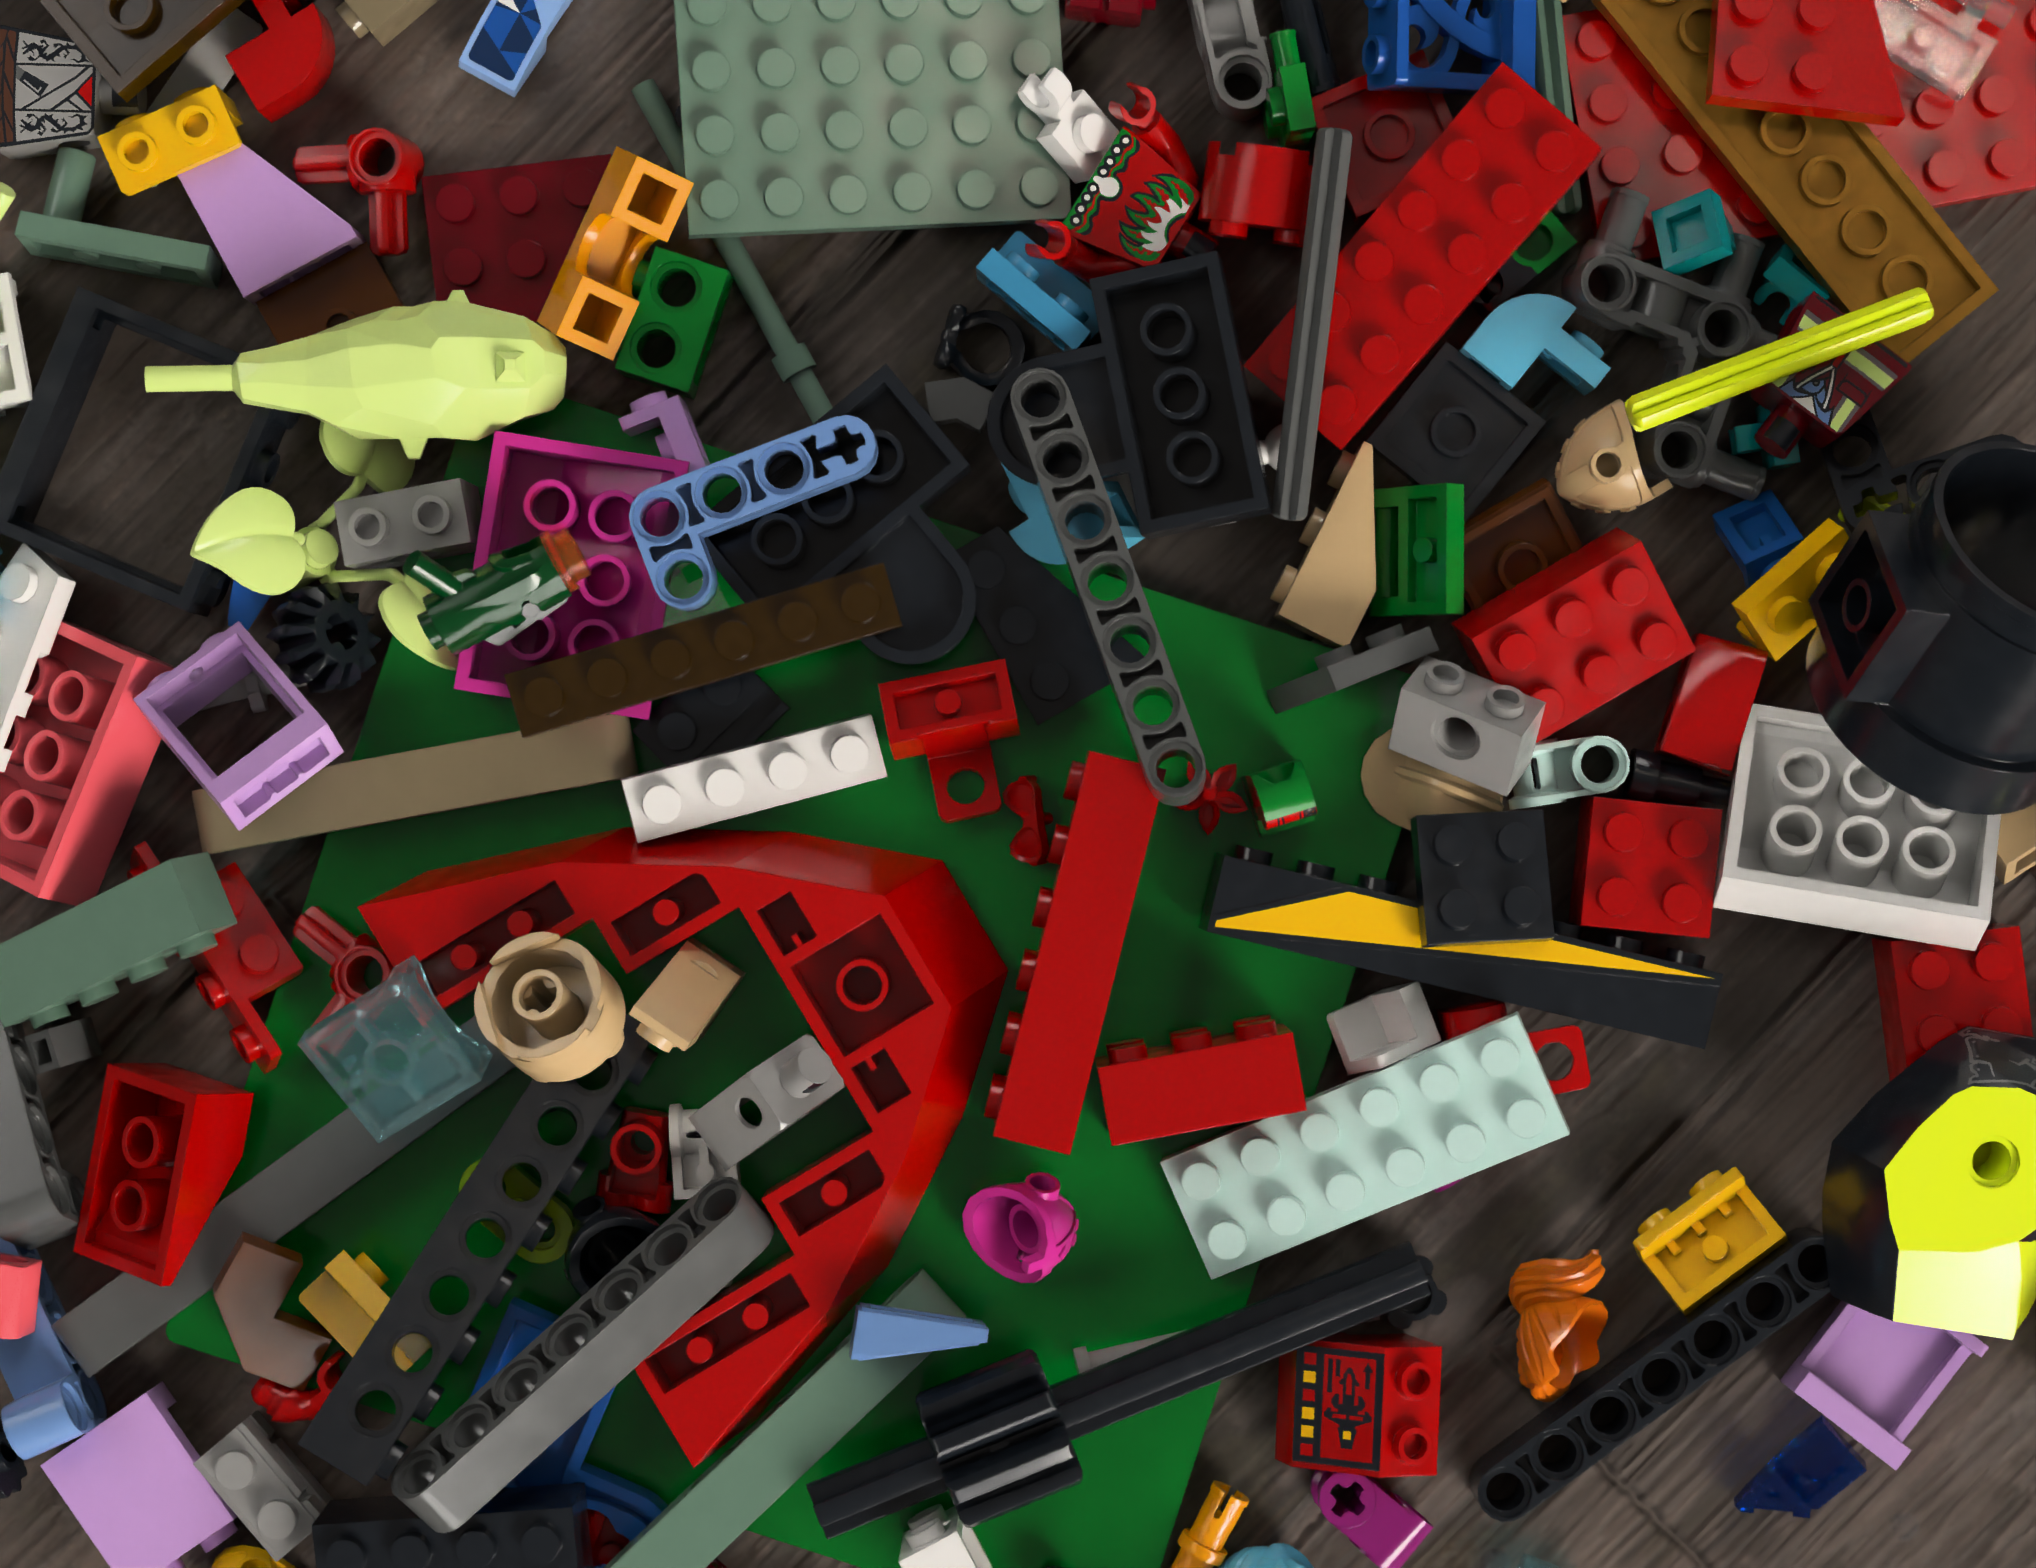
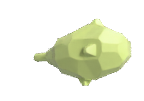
(399, 373)

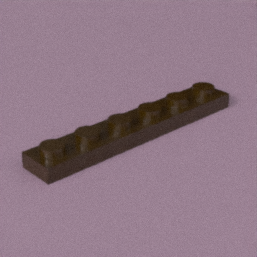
(703, 650)

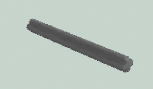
(1312, 323)

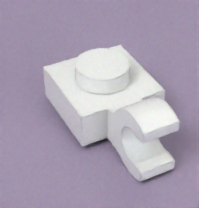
(1074, 127)

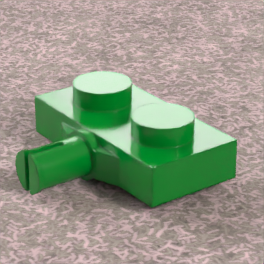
(1289, 105)

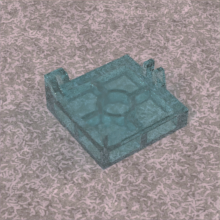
(395, 1052)

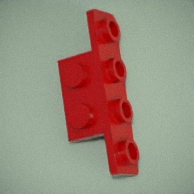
(243, 966)

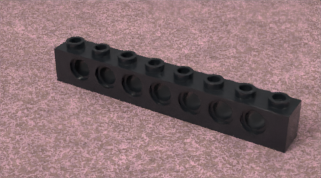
(336, 1429)

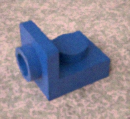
(1757, 534)

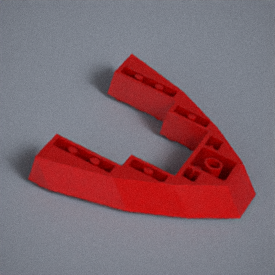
(884, 976)

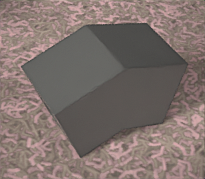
(958, 402)
(63, 1045)

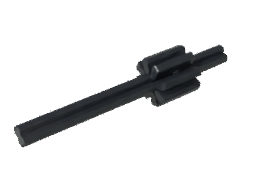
(1008, 1435)

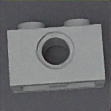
(390, 525)
(1466, 725)

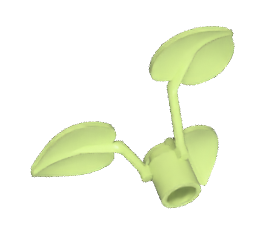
(257, 546)

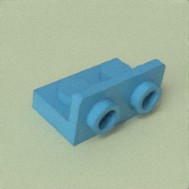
(1041, 293)

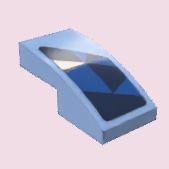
(511, 41)

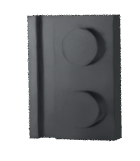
(711, 719)

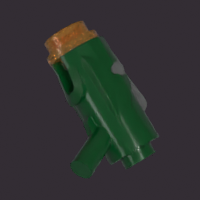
(500, 596)

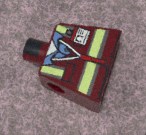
(1827, 396)

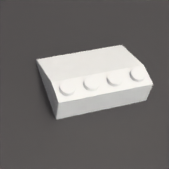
(1843, 848)

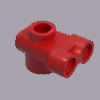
(635, 1175)

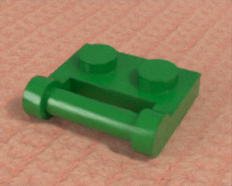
(1419, 551)

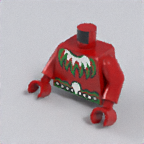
(1133, 204)

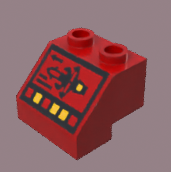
(1360, 1405)

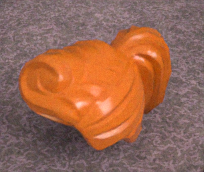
(1556, 1321)

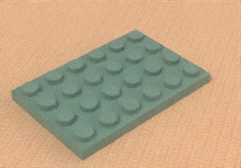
(864, 115)

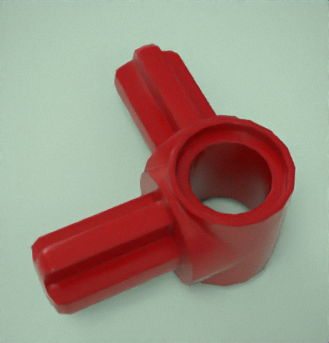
(358, 164)
(345, 954)

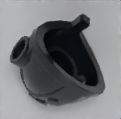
(602, 1240)

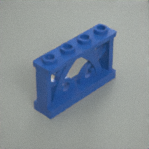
(1501, 35)

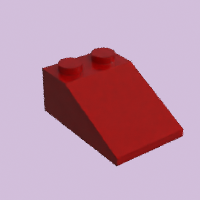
(158, 1166)

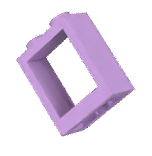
(273, 766)

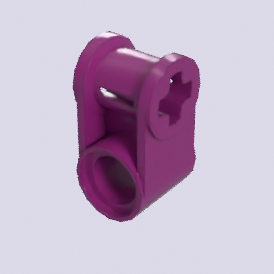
(1373, 1520)

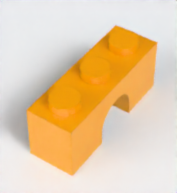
(594, 287)

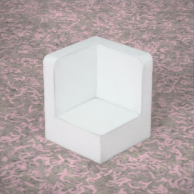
(1383, 1028)

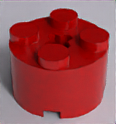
(1256, 190)

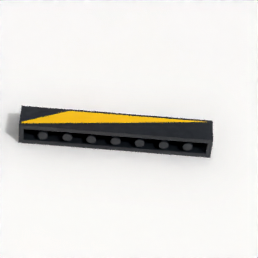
(1381, 933)

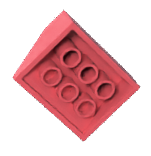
(75, 765)

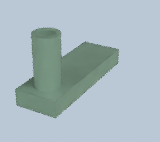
(64, 237)

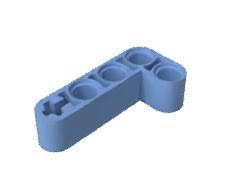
(757, 499)
(48, 1386)

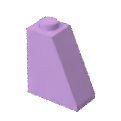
(264, 222)

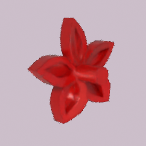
(1215, 796)

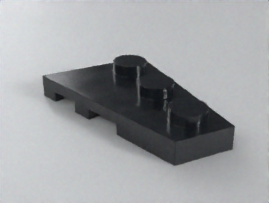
(1036, 626)

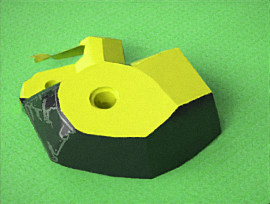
(1939, 1190)

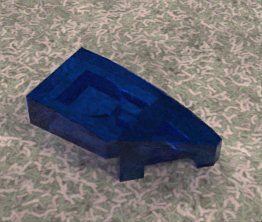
(1803, 1473)

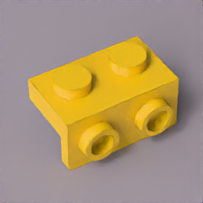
(172, 139)
(1777, 606)
(1707, 1239)
(350, 1301)

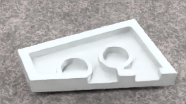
(31, 611)

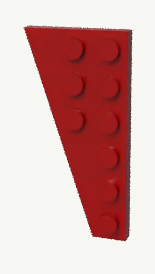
(1802, 60)

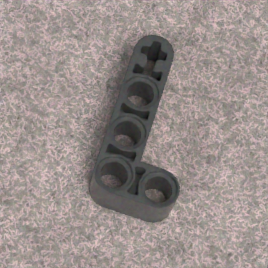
(36, 1194)

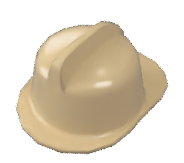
(1406, 787)

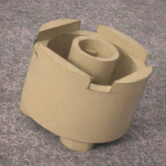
(550, 1007)

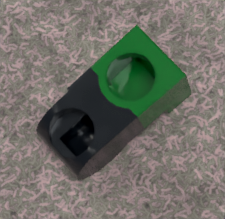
(1537, 252)

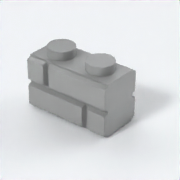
(264, 1485)

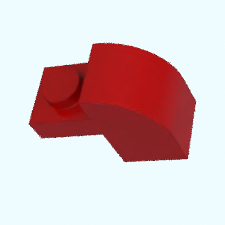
(288, 60)

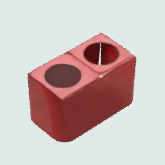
(1711, 704)

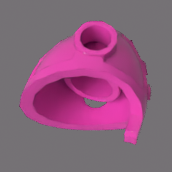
(1021, 1223)

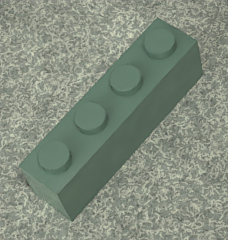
(112, 938)

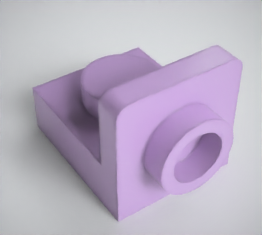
(680, 436)

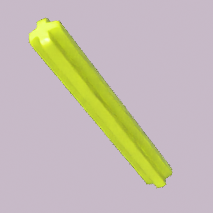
(1779, 359)

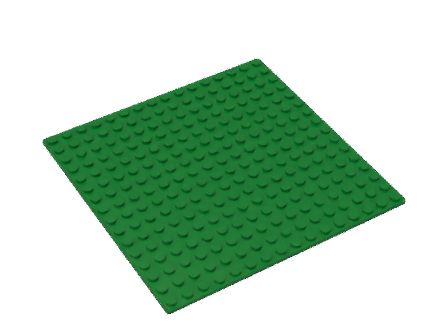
(1133, 1252)

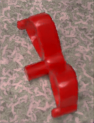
(1031, 841)

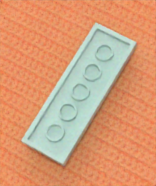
(1365, 1146)

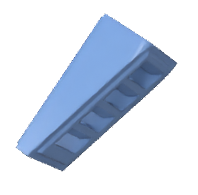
(894, 1331)

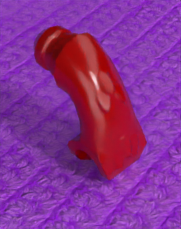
(291, 1405)

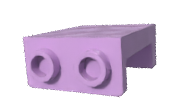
(1877, 1375)
(138, 1487)

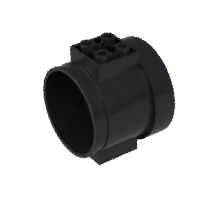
(1934, 637)

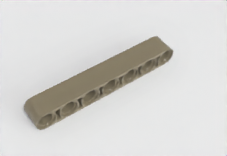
(431, 782)

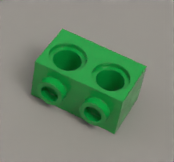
(690, 326)

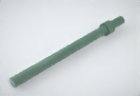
(792, 359)

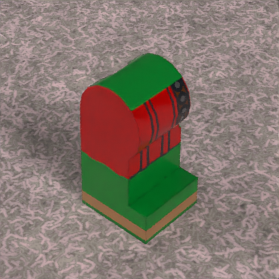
(1280, 797)

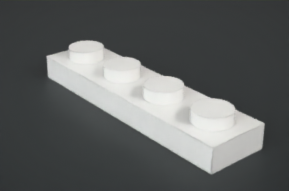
(753, 777)

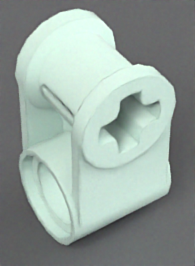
(1560, 772)

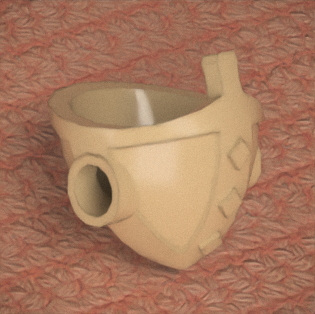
(1602, 465)

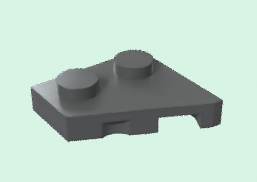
(1342, 668)

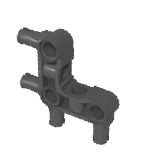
(1675, 316)

